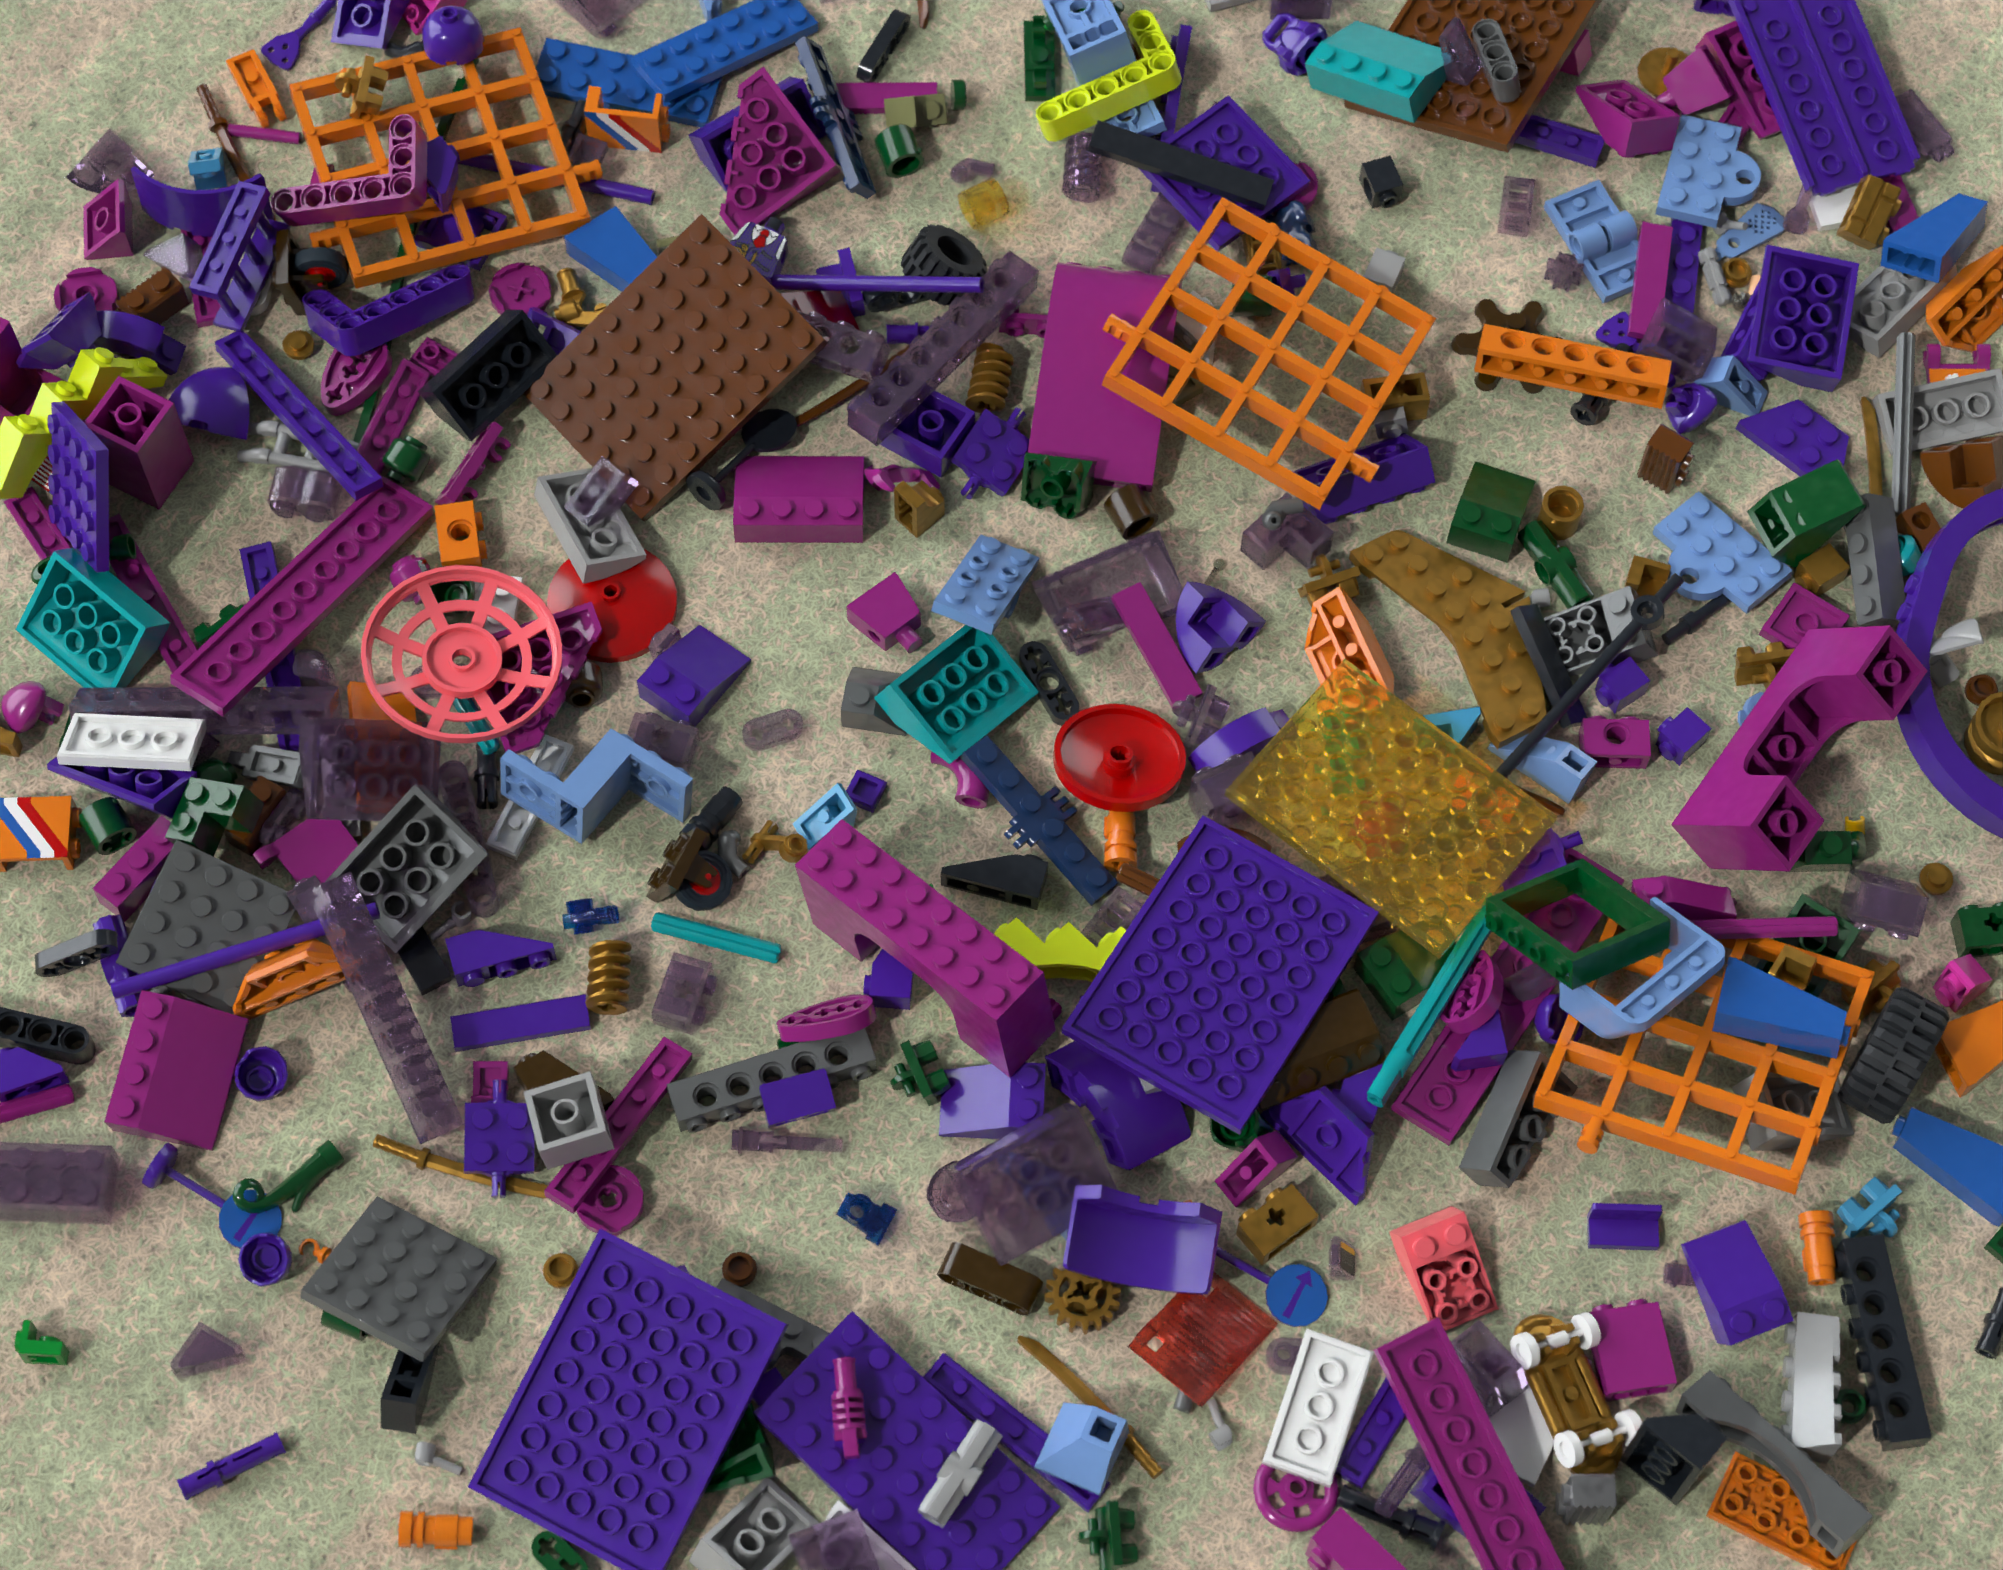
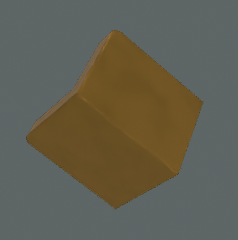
(1647, 575)
(1794, 967)

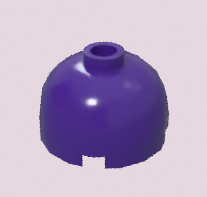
(452, 35)

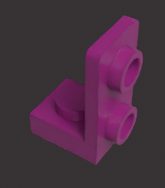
(1024, 323)

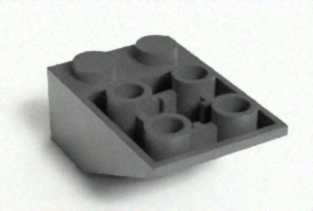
(1591, 627)

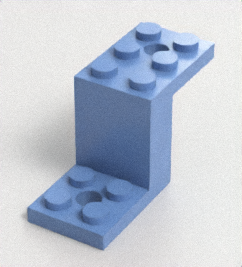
(1096, 46)
(596, 785)

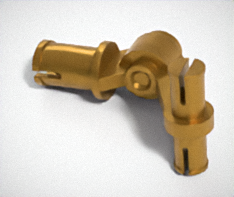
(571, 309)
(790, 847)

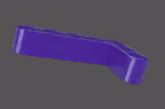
(389, 316)

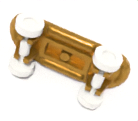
(1569, 1394)

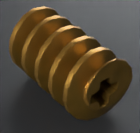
(989, 378)
(605, 975)

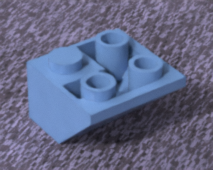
(1083, 1446)

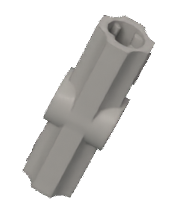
(960, 1473)

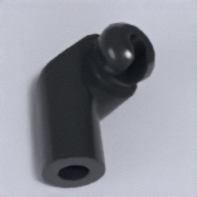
(395, 50)

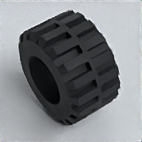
(943, 254)

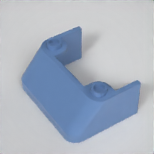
(1690, 963)

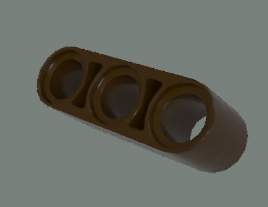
(983, 1276)

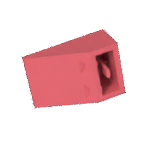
(1444, 1267)

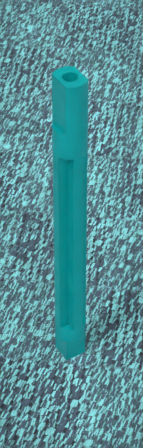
(1429, 1010)

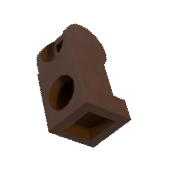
(1919, 524)

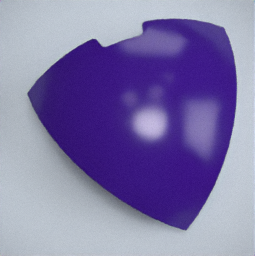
(214, 402)
(1212, 625)

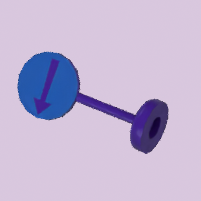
(234, 1223)
(1293, 1292)

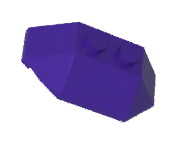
(63, 337)

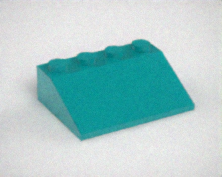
(1377, 70)
(90, 623)
(957, 693)

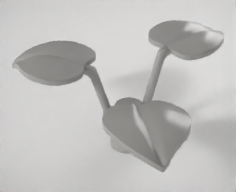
(1956, 637)

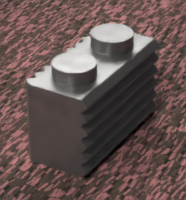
(1587, 1498)

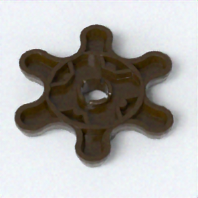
(1489, 314)

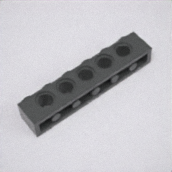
(754, 1071)

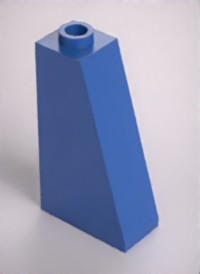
(1936, 239)
(610, 248)
(1777, 1013)
(1956, 1159)

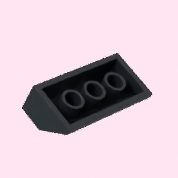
(489, 374)
(1673, 1452)

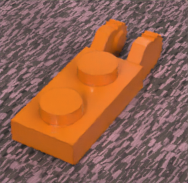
(255, 85)

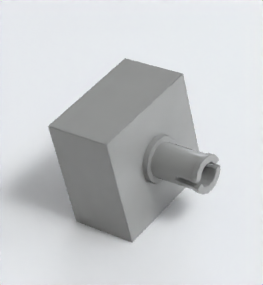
(568, 1120)

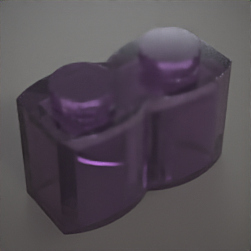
(304, 493)

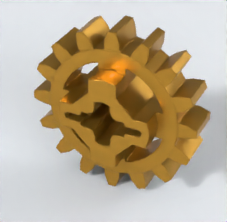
(1089, 1308)

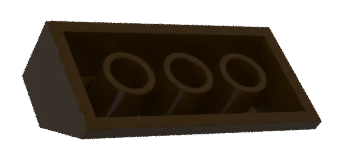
(1335, 1046)

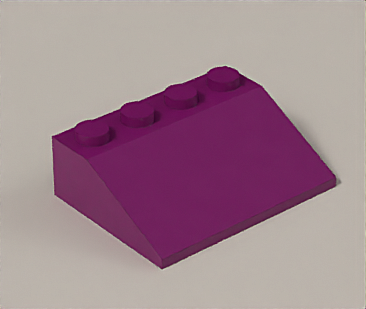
(799, 499)
(176, 1071)

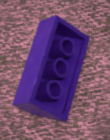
(714, 139)
(1402, 469)
(147, 788)

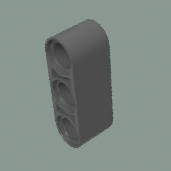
(1496, 60)

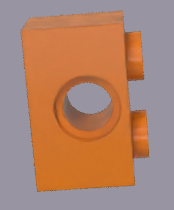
(456, 521)

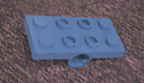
(1598, 237)
(986, 584)

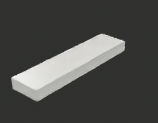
(516, 822)

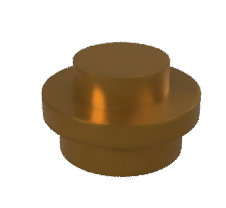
(1737, 272)
(298, 345)
(1936, 878)
(560, 1270)

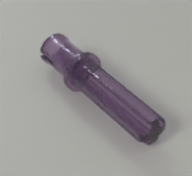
(1403, 1480)

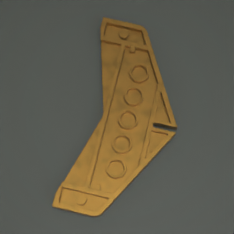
(1473, 617)

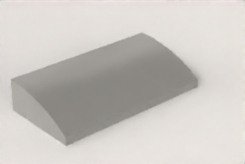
(1890, 305)
(1948, 410)
(593, 550)

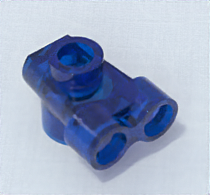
(582, 916)
(874, 1217)

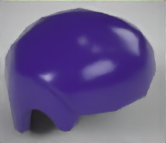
(1551, 1019)
(257, 1069)
(265, 1259)

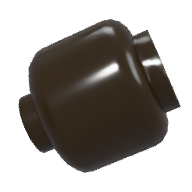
(586, 688)

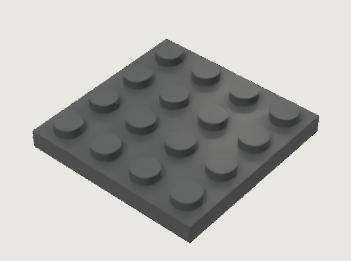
(199, 909)
(399, 1278)

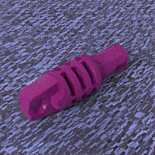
(848, 1408)

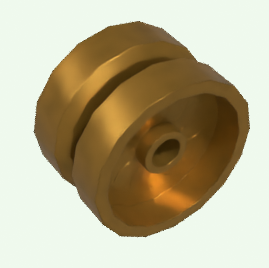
(1985, 735)

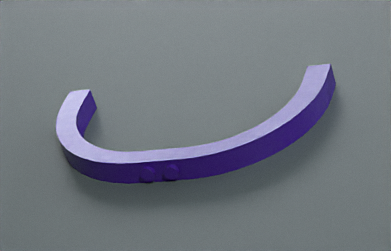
(1919, 718)

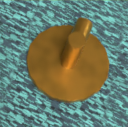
(1656, 66)

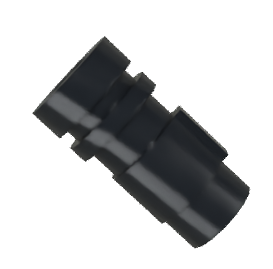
(715, 815)

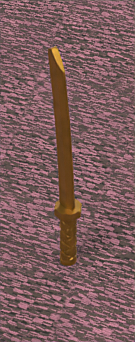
(1872, 447)
(424, 1158)
(1076, 1386)

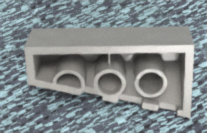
(1812, 1385)

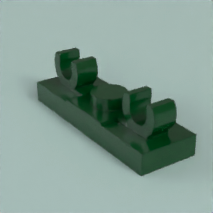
(1038, 60)

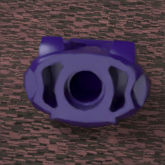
(1294, 43)

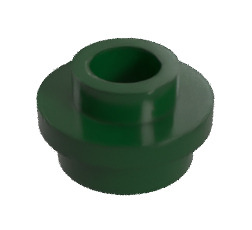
(1856, 1400)

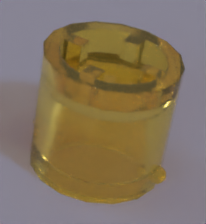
(983, 203)

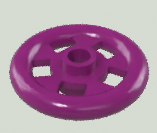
(1285, 1517)

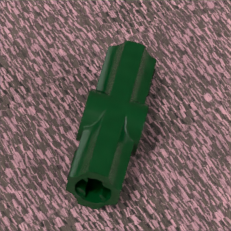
(1554, 564)

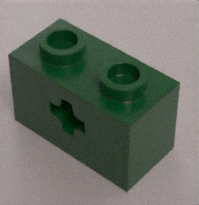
(1973, 936)

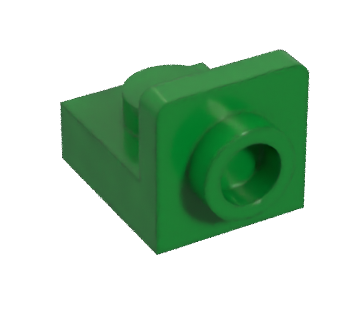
(42, 1351)

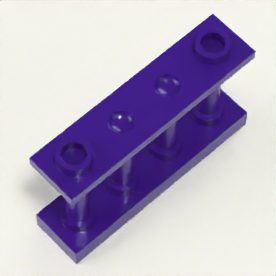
(225, 251)

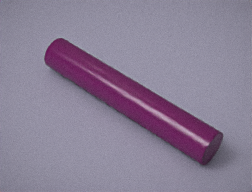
(264, 134)

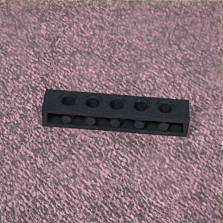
(1871, 1255)

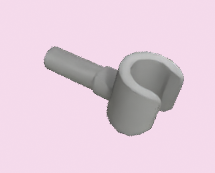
(1724, 224)
(1540, 597)
(454, 920)
(1222, 1435)
(425, 1457)

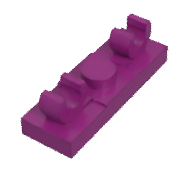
(472, 465)

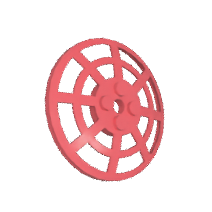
(458, 640)

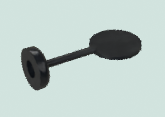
(764, 432)

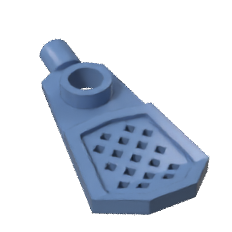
(1754, 235)

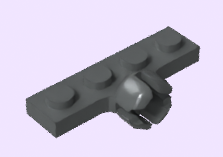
(800, 1335)

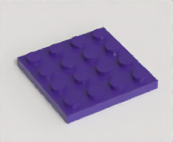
(1234, 139)
(79, 485)

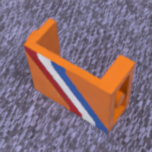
(627, 128)
(39, 830)

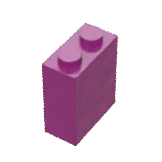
(1632, 1351)

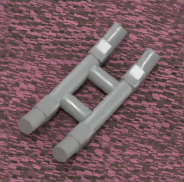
(278, 455)

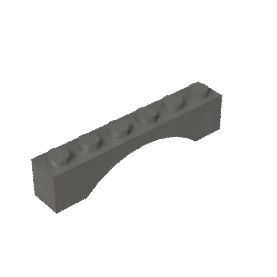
(1830, 1512)

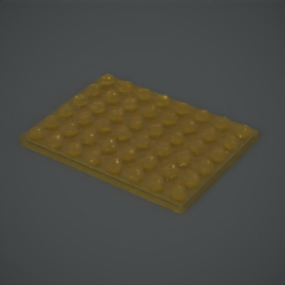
(1391, 807)

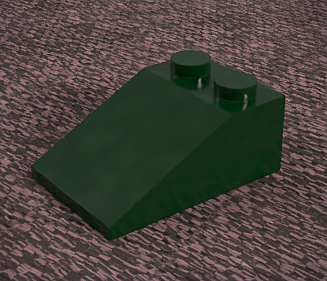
(1490, 511)
(1830, 946)
(1398, 971)

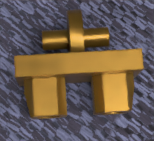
(368, 77)
(1318, 588)
(1760, 667)
(1883, 985)

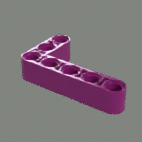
(364, 189)

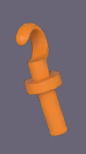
(321, 1254)

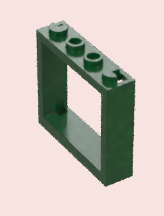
(1645, 935)

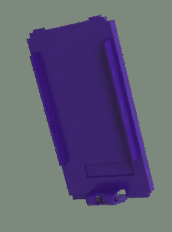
(1826, 91)

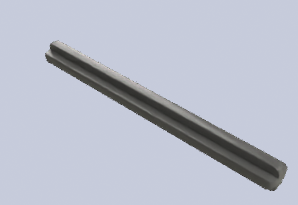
(1903, 421)

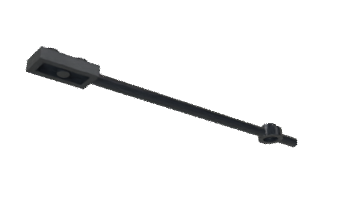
(1639, 607)

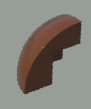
(1965, 469)

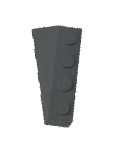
(1875, 562)
(1510, 1122)

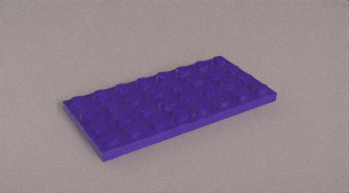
(906, 1445)

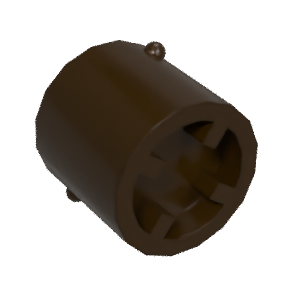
(1130, 511)

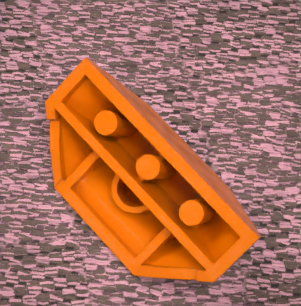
(1970, 304)
(1341, 633)
(287, 978)

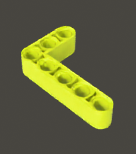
(1118, 90)

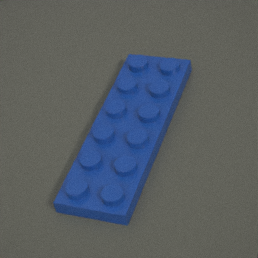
(723, 45)
(571, 68)

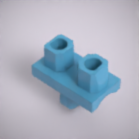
(1880, 1198)

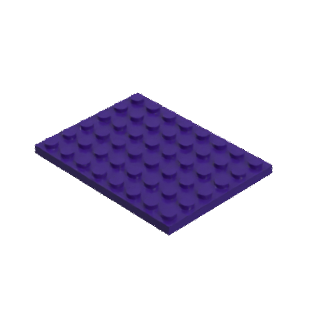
(1220, 974)
(628, 1406)

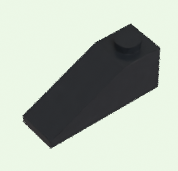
(1004, 878)
(406, 1392)

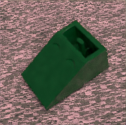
(1806, 512)

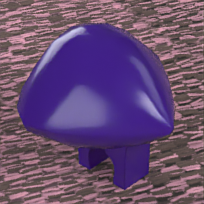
(1690, 406)

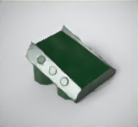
(1058, 483)

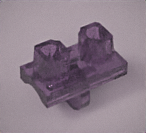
(1209, 705)

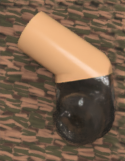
(1740, 301)

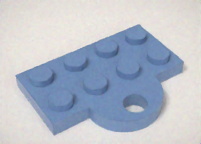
(1706, 172)
(1718, 555)

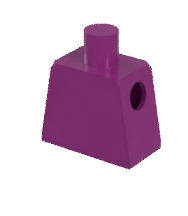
(1695, 83)
(887, 615)

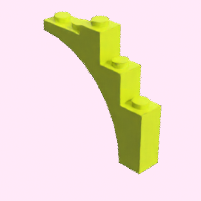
(27, 437)
(1065, 950)

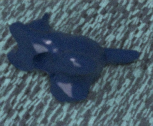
(1296, 223)

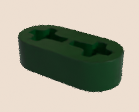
(561, 1547)

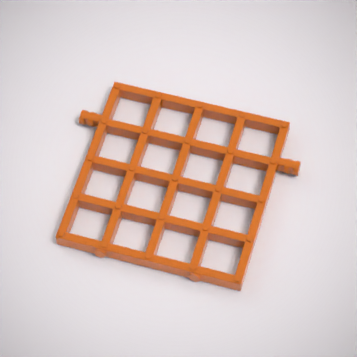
(493, 142)
(1269, 352)
(1687, 1089)

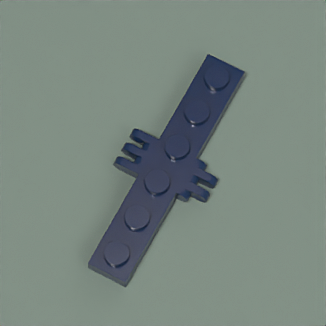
(838, 120)
(1039, 820)

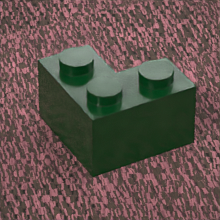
(211, 808)

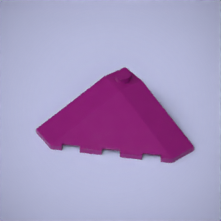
(1738, 68)
(772, 158)
(578, 631)

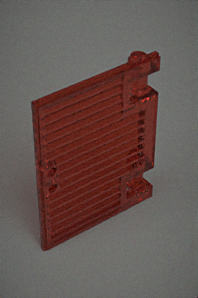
(1202, 1338)

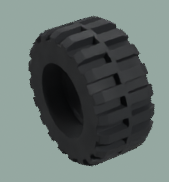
(1893, 1055)

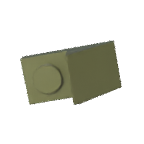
(916, 110)

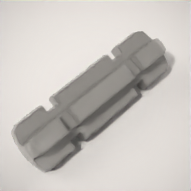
(1715, 276)

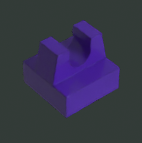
(1283, 279)

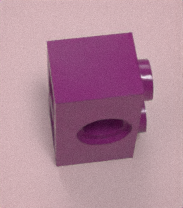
(1630, 731)

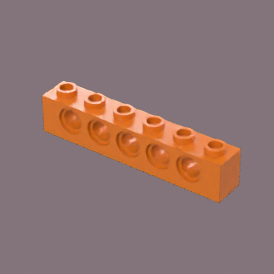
(1573, 366)

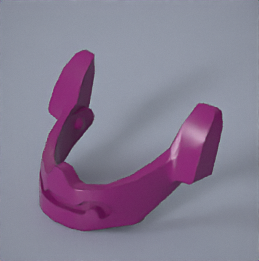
(885, 477)

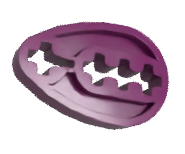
(357, 387)
(1482, 982)
(828, 1019)

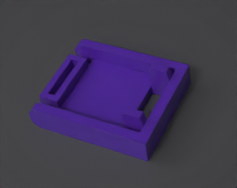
(444, 231)

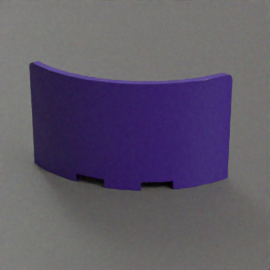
(185, 208)
(1126, 1119)
(1142, 1243)

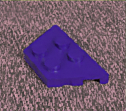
(1796, 436)
(1328, 1138)

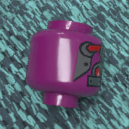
(406, 568)

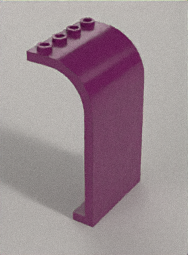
(1072, 408)

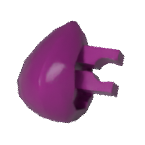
(27, 704)

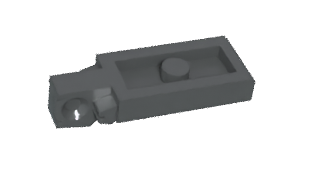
(274, 764)

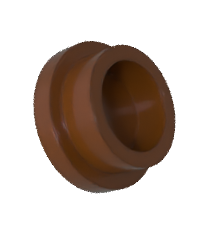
(1979, 688)
(739, 1269)

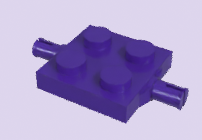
(992, 453)
(1543, 858)
(498, 1139)

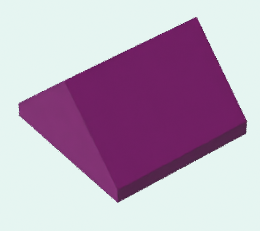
(108, 224)

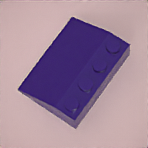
(1803, 317)

